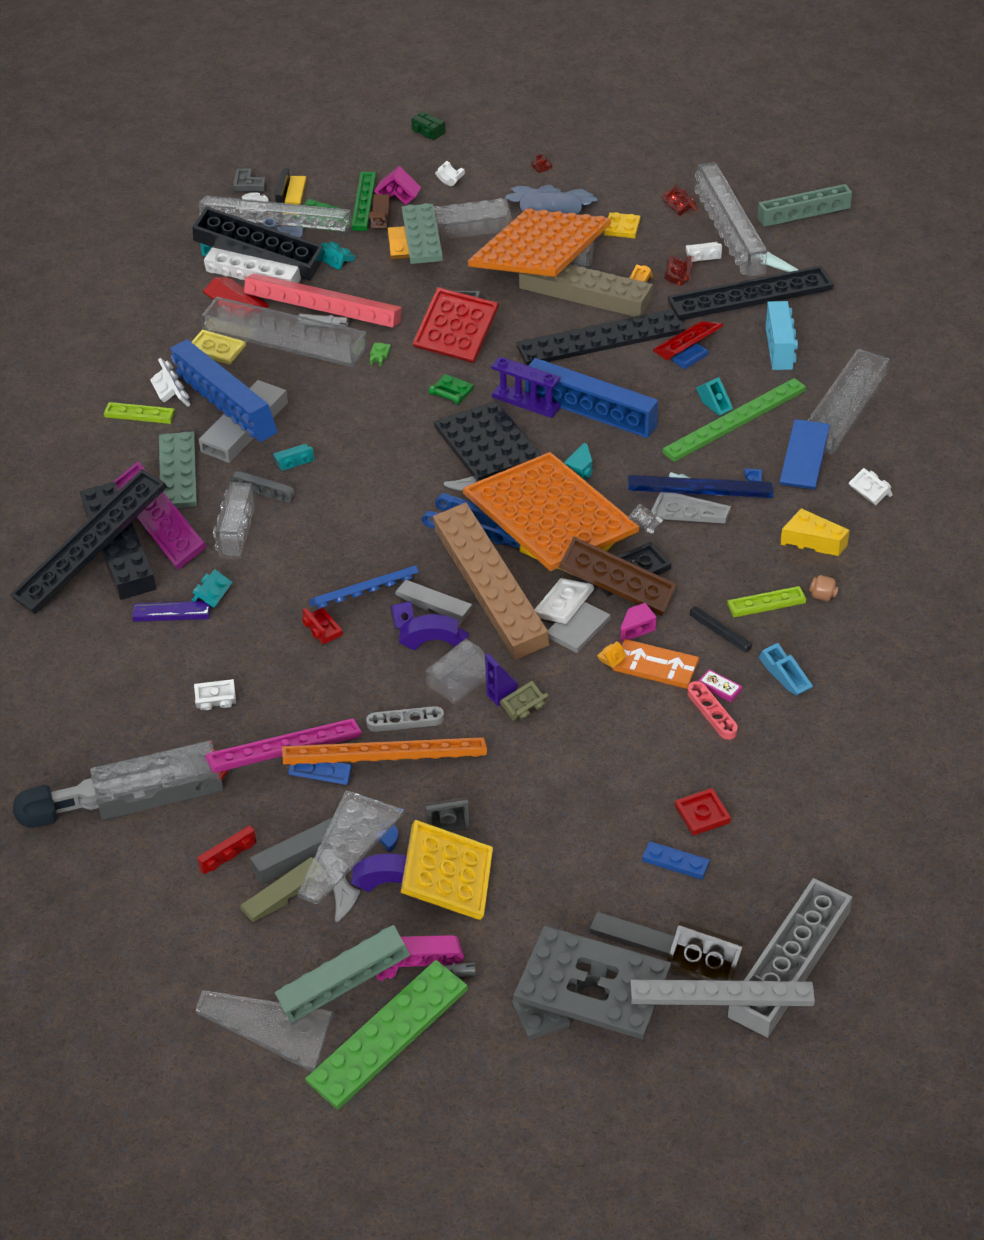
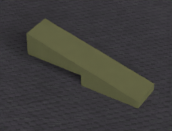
(276, 894)

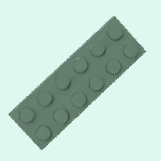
(421, 233)
(178, 468)

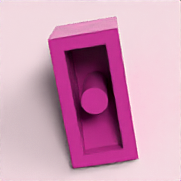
(637, 622)

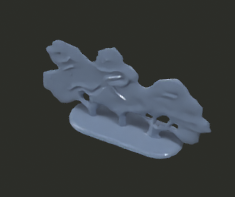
(551, 199)

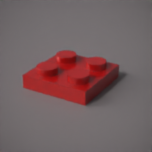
(702, 811)

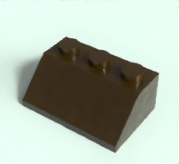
(704, 953)

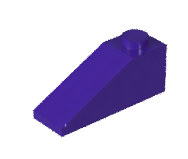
(498, 681)

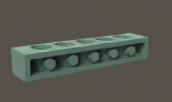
(804, 205)

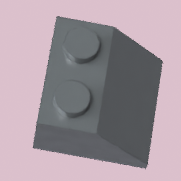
(448, 814)

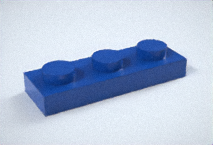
(329, 772)
(676, 860)

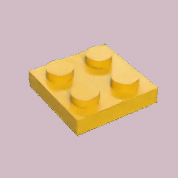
(623, 225)

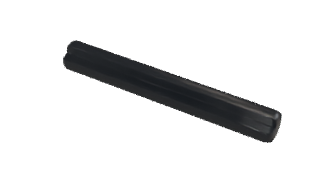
(720, 629)

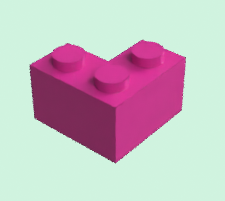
(400, 184)

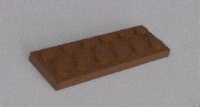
(617, 575)

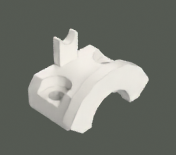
(448, 174)

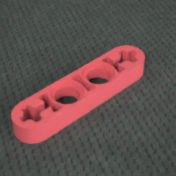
(715, 709)

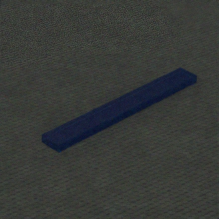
(700, 486)

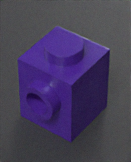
(399, 609)

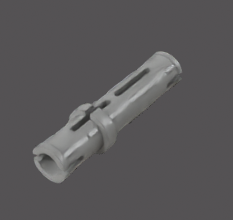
(341, 321)

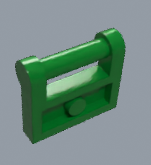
(451, 389)

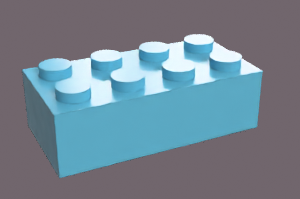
(781, 335)

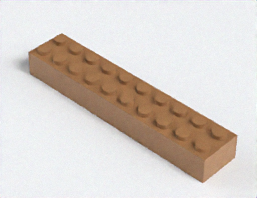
(491, 581)

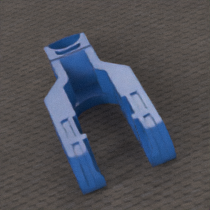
(492, 529)

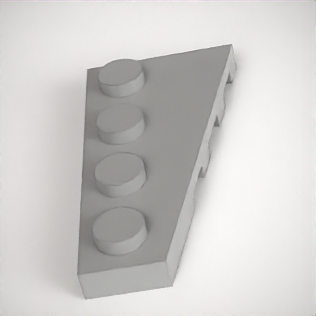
(687, 508)

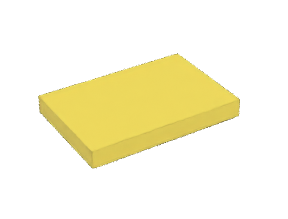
(218, 346)

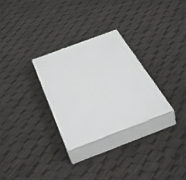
(563, 600)

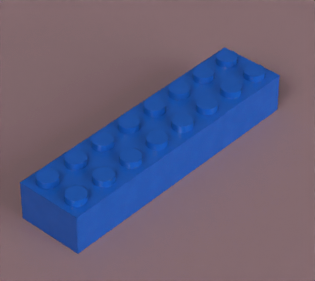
(600, 400)

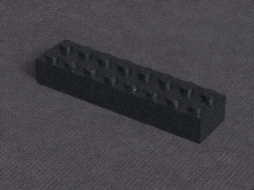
(252, 239)
(124, 554)

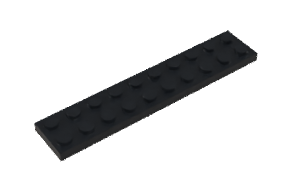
(750, 292)
(601, 337)
(88, 541)

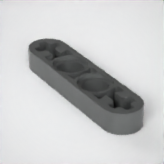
(280, 491)

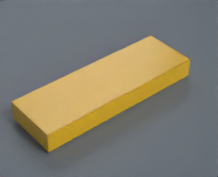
(295, 190)

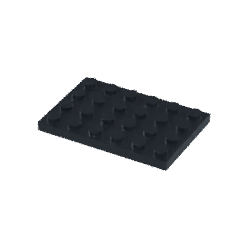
(486, 440)

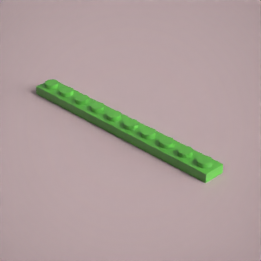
(733, 419)

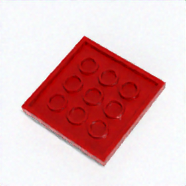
(455, 325)

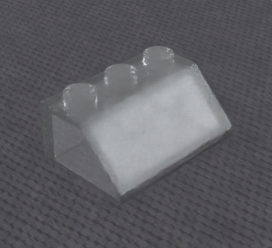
(457, 672)

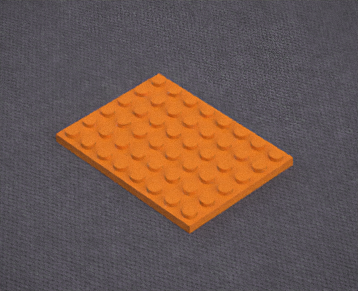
(540, 242)
(547, 506)

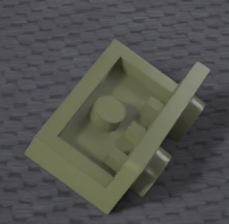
(523, 701)

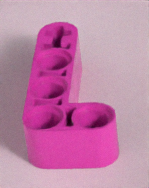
(425, 951)

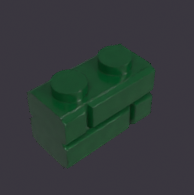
(428, 125)

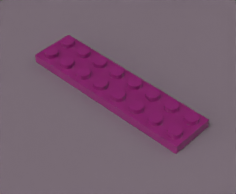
(166, 525)

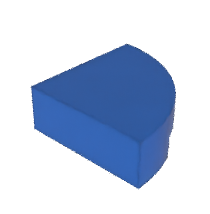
(753, 474)
(390, 838)

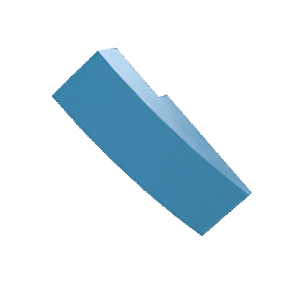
(785, 669)

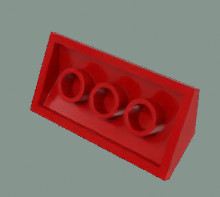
(229, 289)
(686, 339)

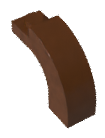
(381, 211)

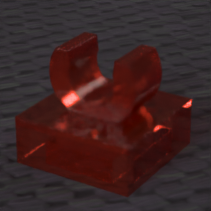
(541, 164)

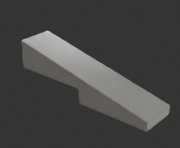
(430, 599)

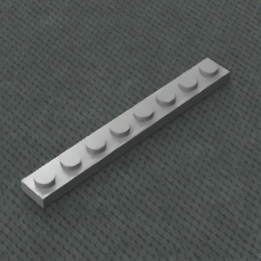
(722, 992)

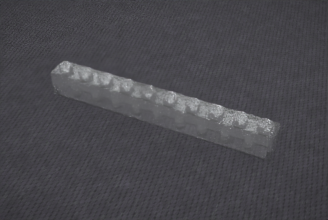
(282, 213)

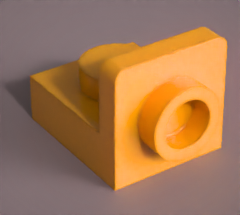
(641, 273)
(612, 654)

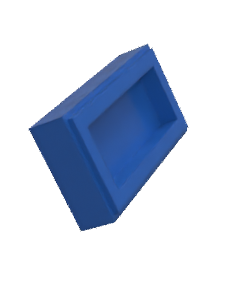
(690, 356)

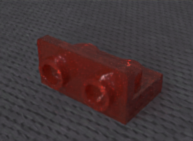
(679, 200)

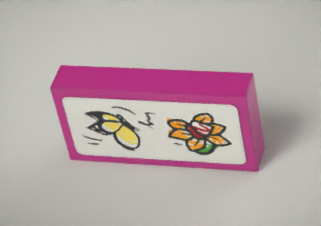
(720, 685)

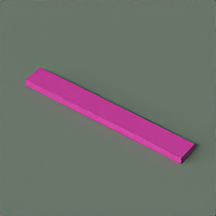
(272, 747)

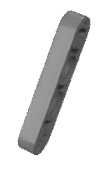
(405, 721)

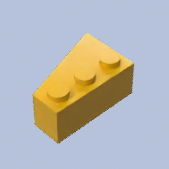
(815, 533)

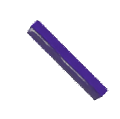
(171, 611)

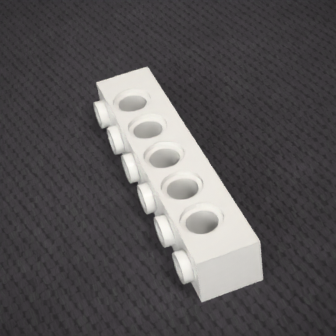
(241, 266)

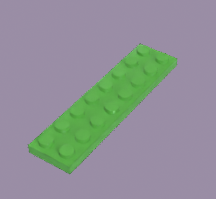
(386, 1034)

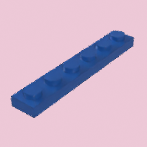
(356, 590)

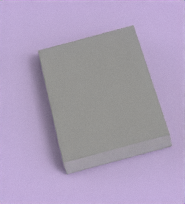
(580, 628)

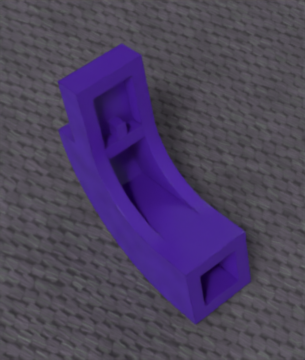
(431, 628)
(378, 870)

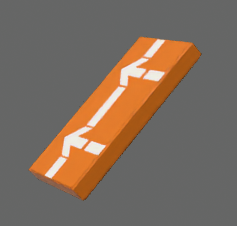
(657, 664)

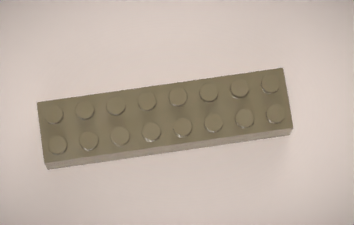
(592, 289)

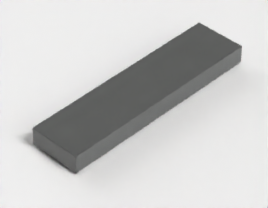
(632, 934)

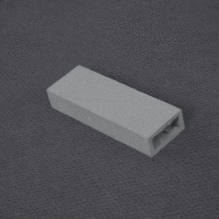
(227, 439)

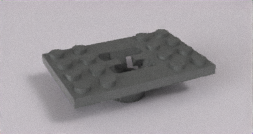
(554, 968)

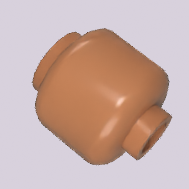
(823, 588)

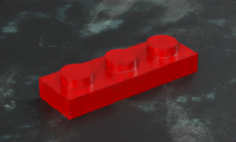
(226, 850)

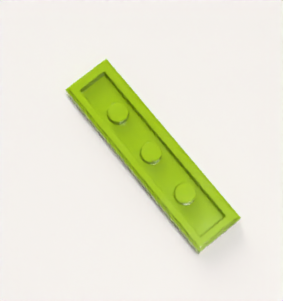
(139, 412)
(766, 601)

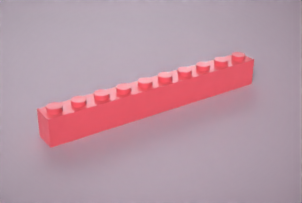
(323, 300)

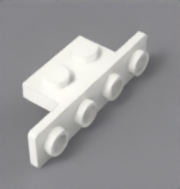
(167, 383)

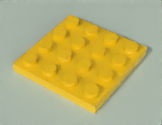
(447, 870)

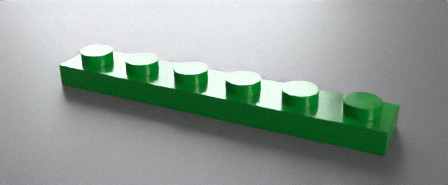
(363, 201)

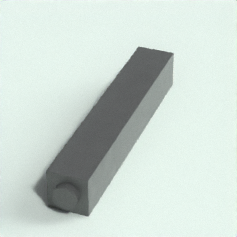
(288, 853)

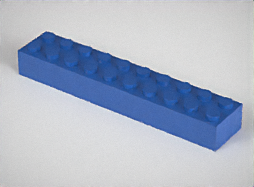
(223, 390)

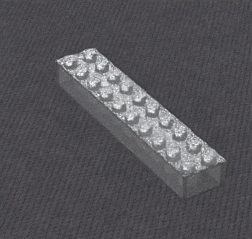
(731, 221)
(285, 331)

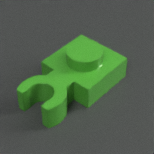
(379, 352)

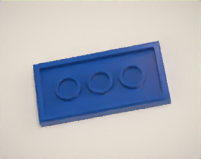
(805, 454)

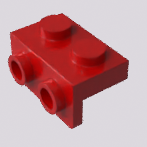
(321, 625)

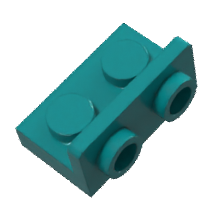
(294, 456)

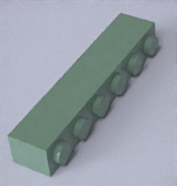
(342, 973)

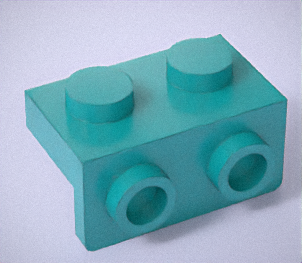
(336, 255)
(213, 588)

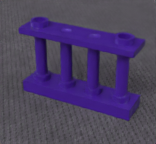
(521, 398)

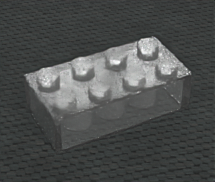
(234, 520)

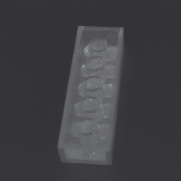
(472, 218)

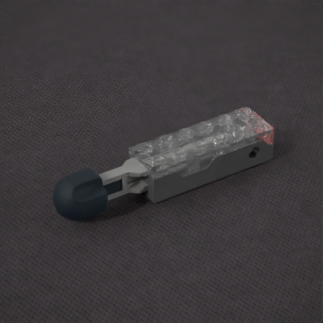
(126, 786)

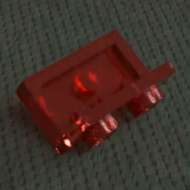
(678, 270)

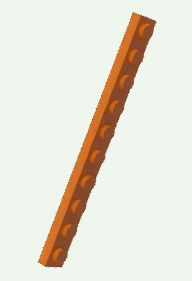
(383, 751)

